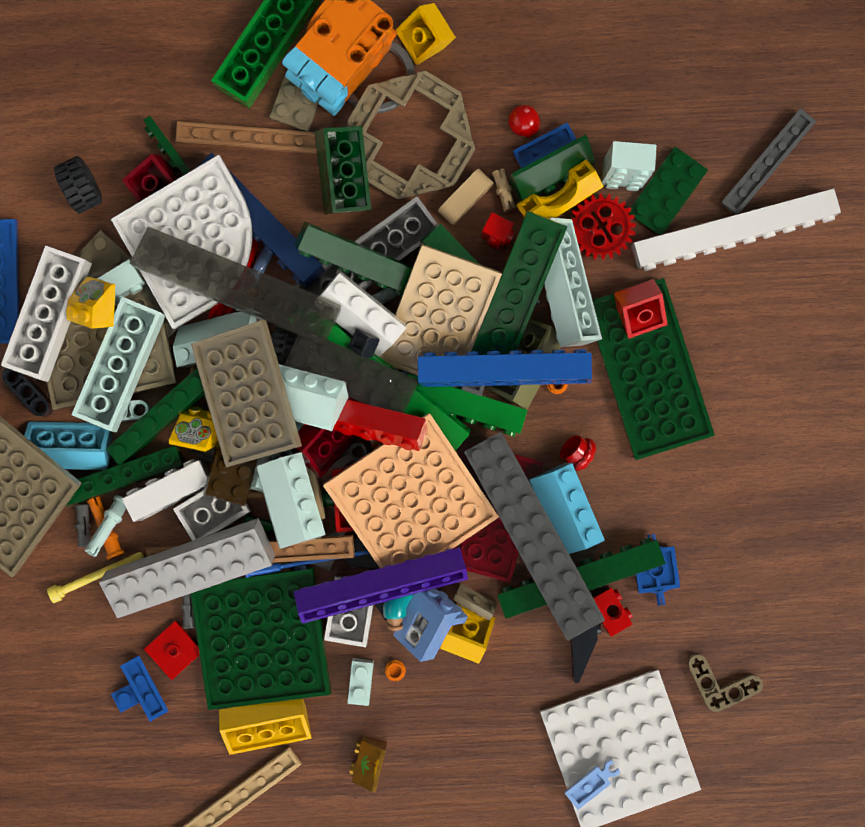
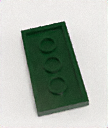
(667, 191)

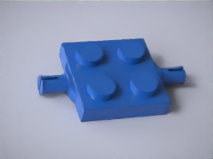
(660, 578)

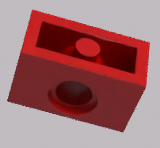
(619, 621)

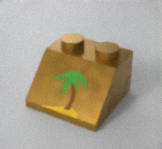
(369, 763)

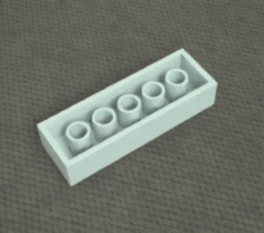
(570, 294)
(118, 365)

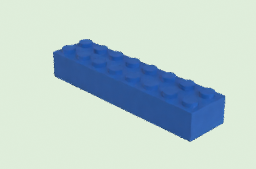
(505, 369)

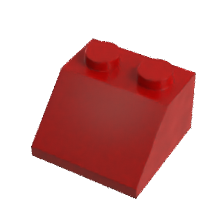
(641, 308)

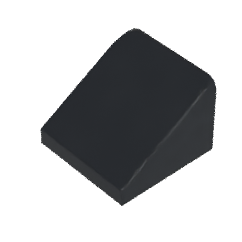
(363, 343)

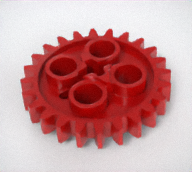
(618, 217)

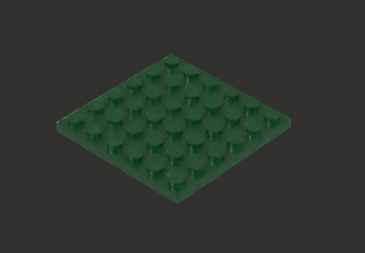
(256, 643)

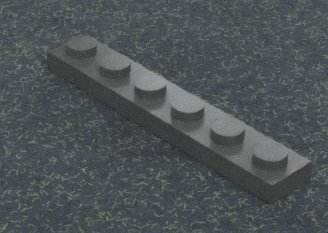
(768, 162)

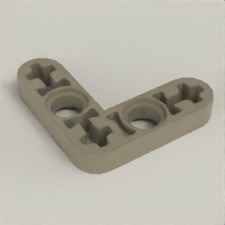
(715, 691)

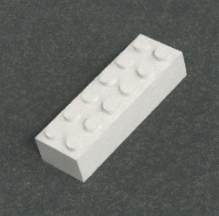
(43, 315)

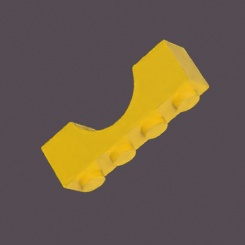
(580, 184)

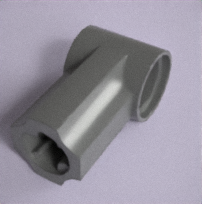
(347, 457)

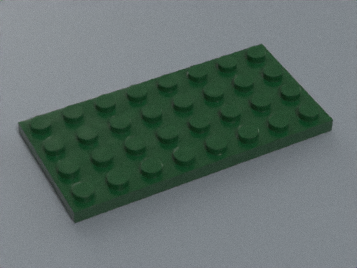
(652, 381)

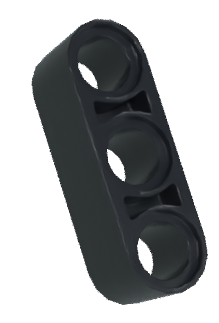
(36, 397)

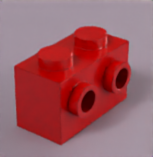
(497, 231)

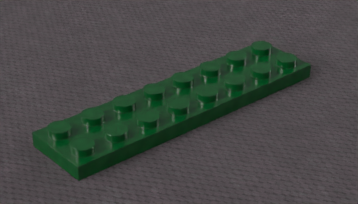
(520, 284)

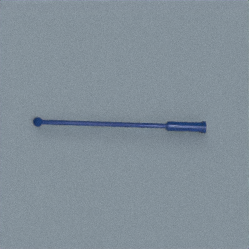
(277, 567)

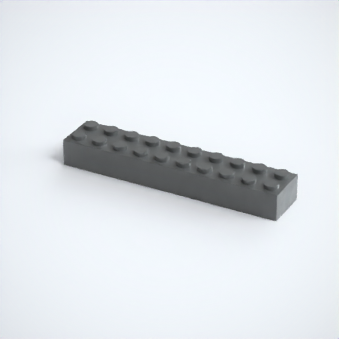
(534, 536)

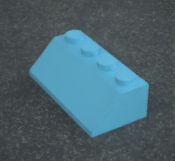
(72, 444)
(567, 507)

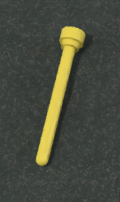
(57, 592)

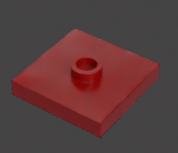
(173, 650)

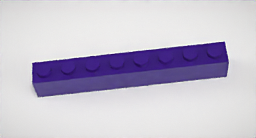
(380, 585)

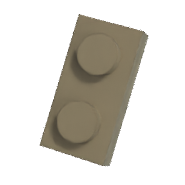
(475, 602)

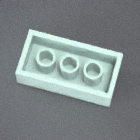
(628, 165)

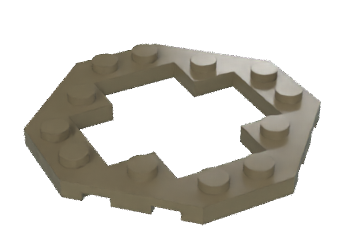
(455, 125)

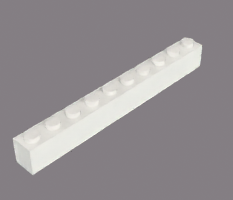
(735, 229)

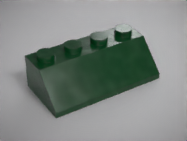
(551, 169)
(342, 170)

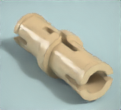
(504, 190)

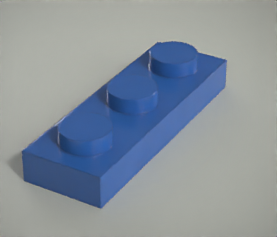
(544, 145)
(144, 688)

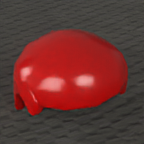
(524, 121)

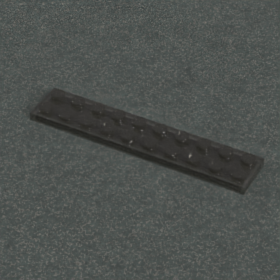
(236, 285)

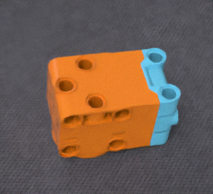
(339, 51)

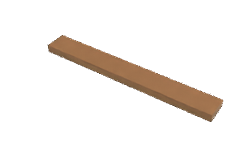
(245, 137)

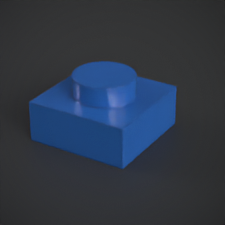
(125, 698)

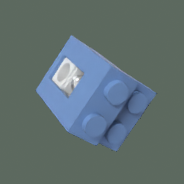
(428, 622)

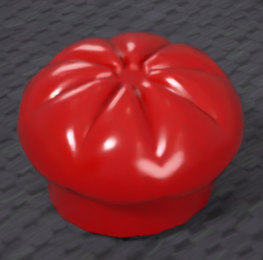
(578, 452)

